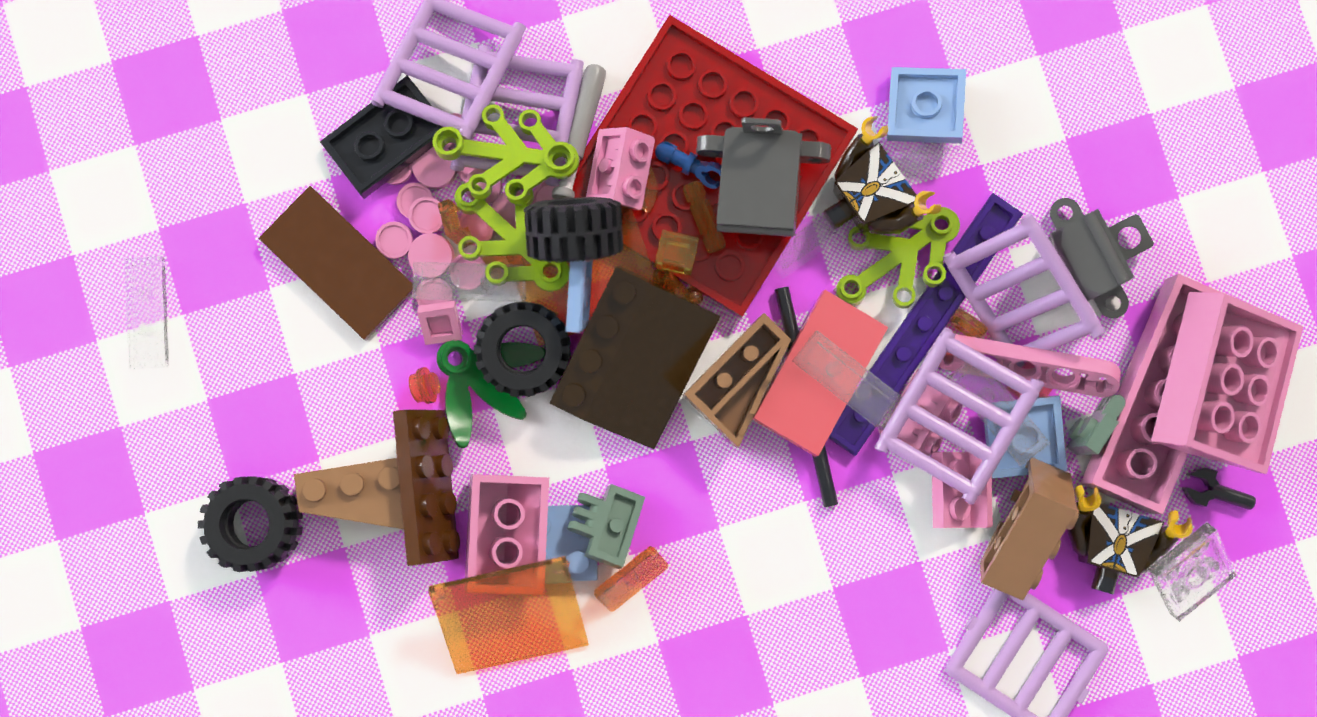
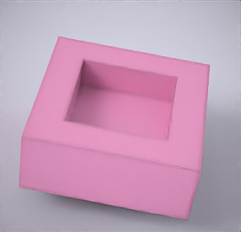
(440, 322)

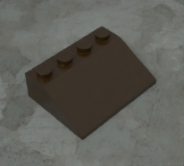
(634, 358)

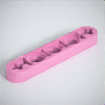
(1045, 364)

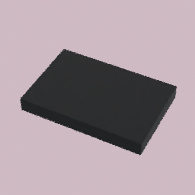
(380, 141)

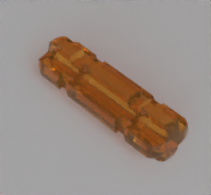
(704, 216)

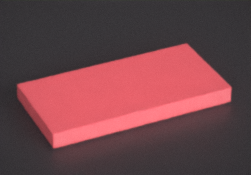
(796, 402)

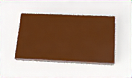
(337, 263)

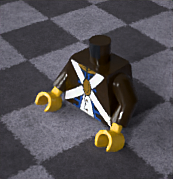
(874, 189)
(1120, 539)

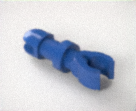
(689, 163)

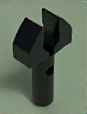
(1216, 491)

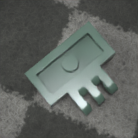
(1092, 433)
(608, 524)

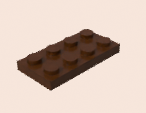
(426, 486)

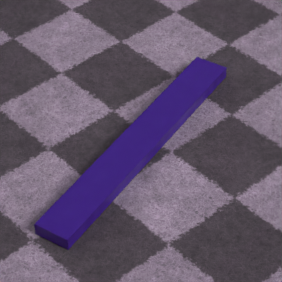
(926, 320)

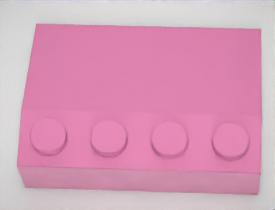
(1227, 381)

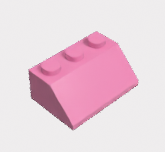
(505, 522)

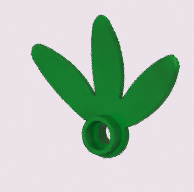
(466, 374)

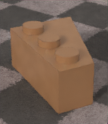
(738, 379)
(353, 493)
(1030, 531)

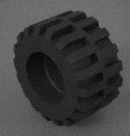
(573, 229)
(489, 349)
(220, 531)

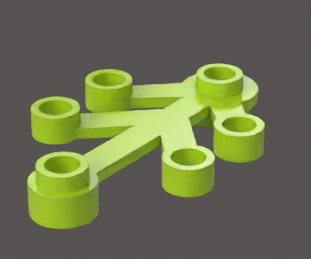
(512, 154)
(512, 245)
(903, 252)

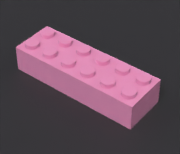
(1130, 463)

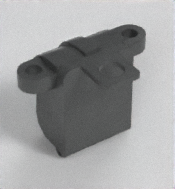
(760, 175)
(1095, 254)

